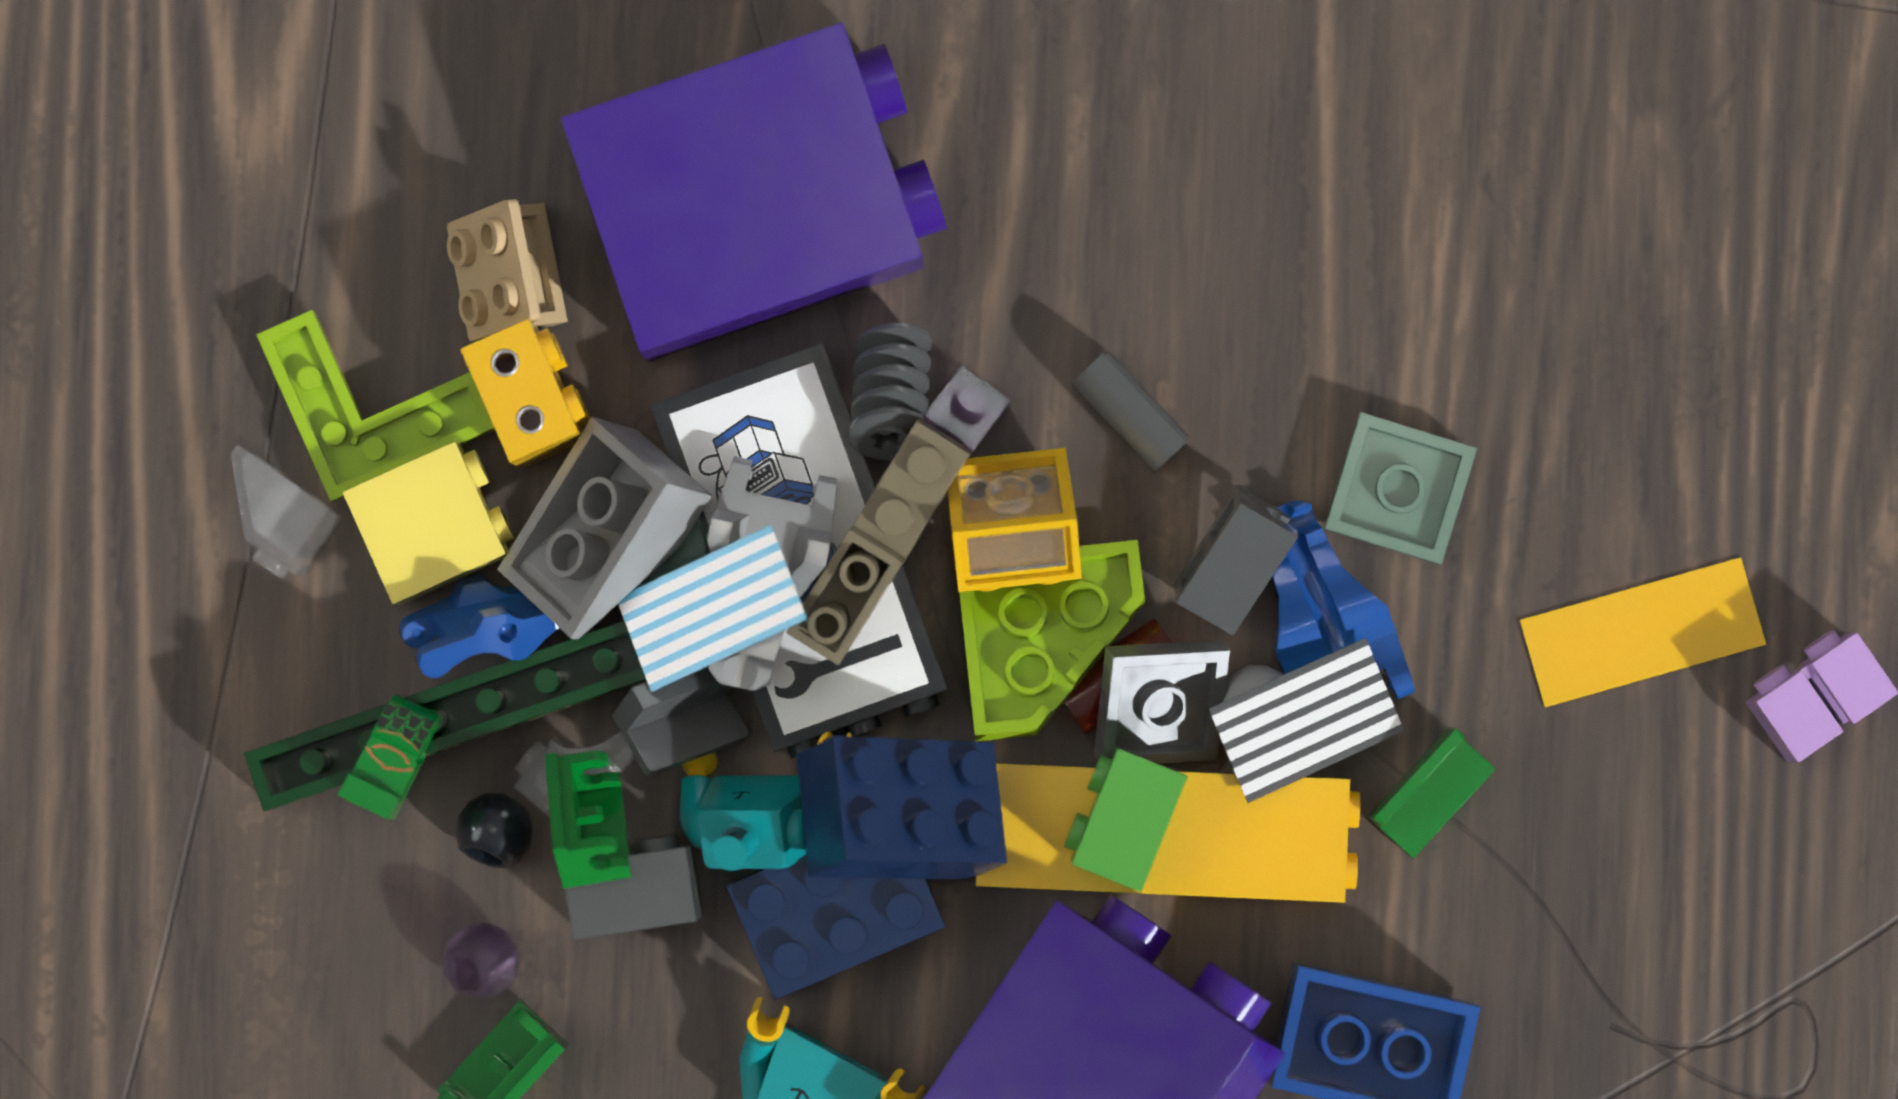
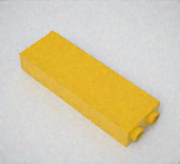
(1213, 847)

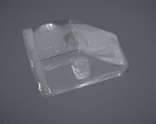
(280, 516)

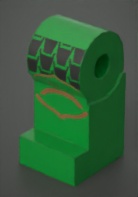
(391, 758)

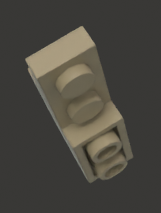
(879, 541)

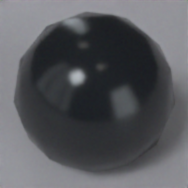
(494, 830)

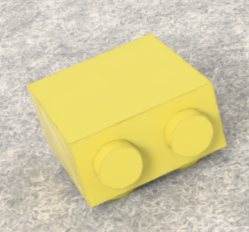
(429, 522)

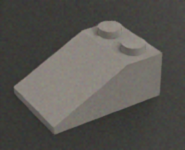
(602, 526)

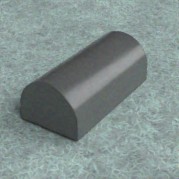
(1131, 410)

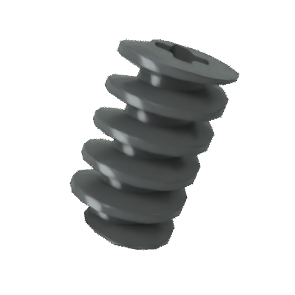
(888, 387)

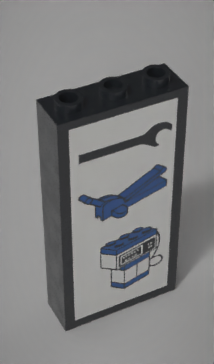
(795, 429)

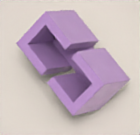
(1845, 678)

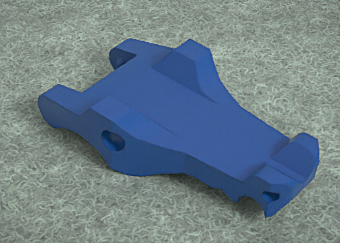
(1327, 608)
(475, 621)

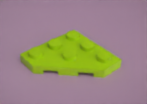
(1041, 640)

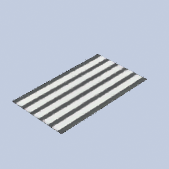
(1306, 720)

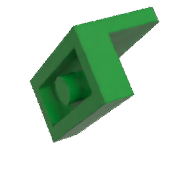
(1431, 792)

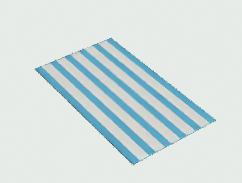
(711, 608)

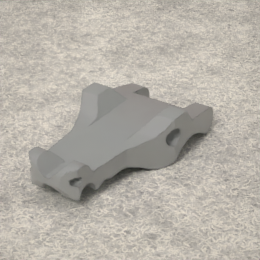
(805, 542)

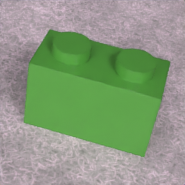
(1126, 818)

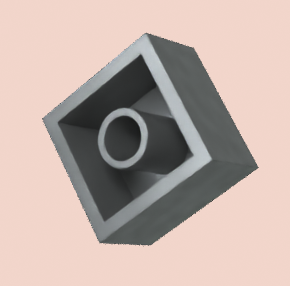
(657, 894)

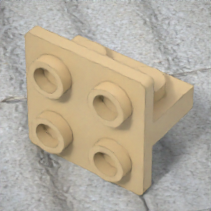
(505, 268)

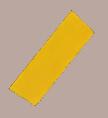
(1643, 632)

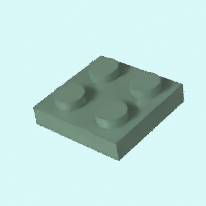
(1400, 488)

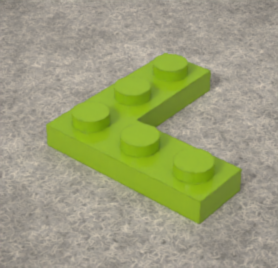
(330, 423)

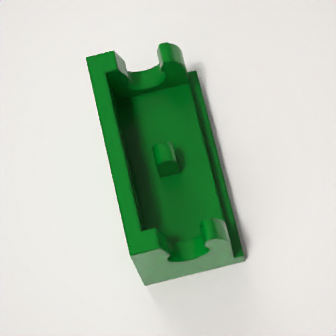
(586, 819)
(507, 1058)

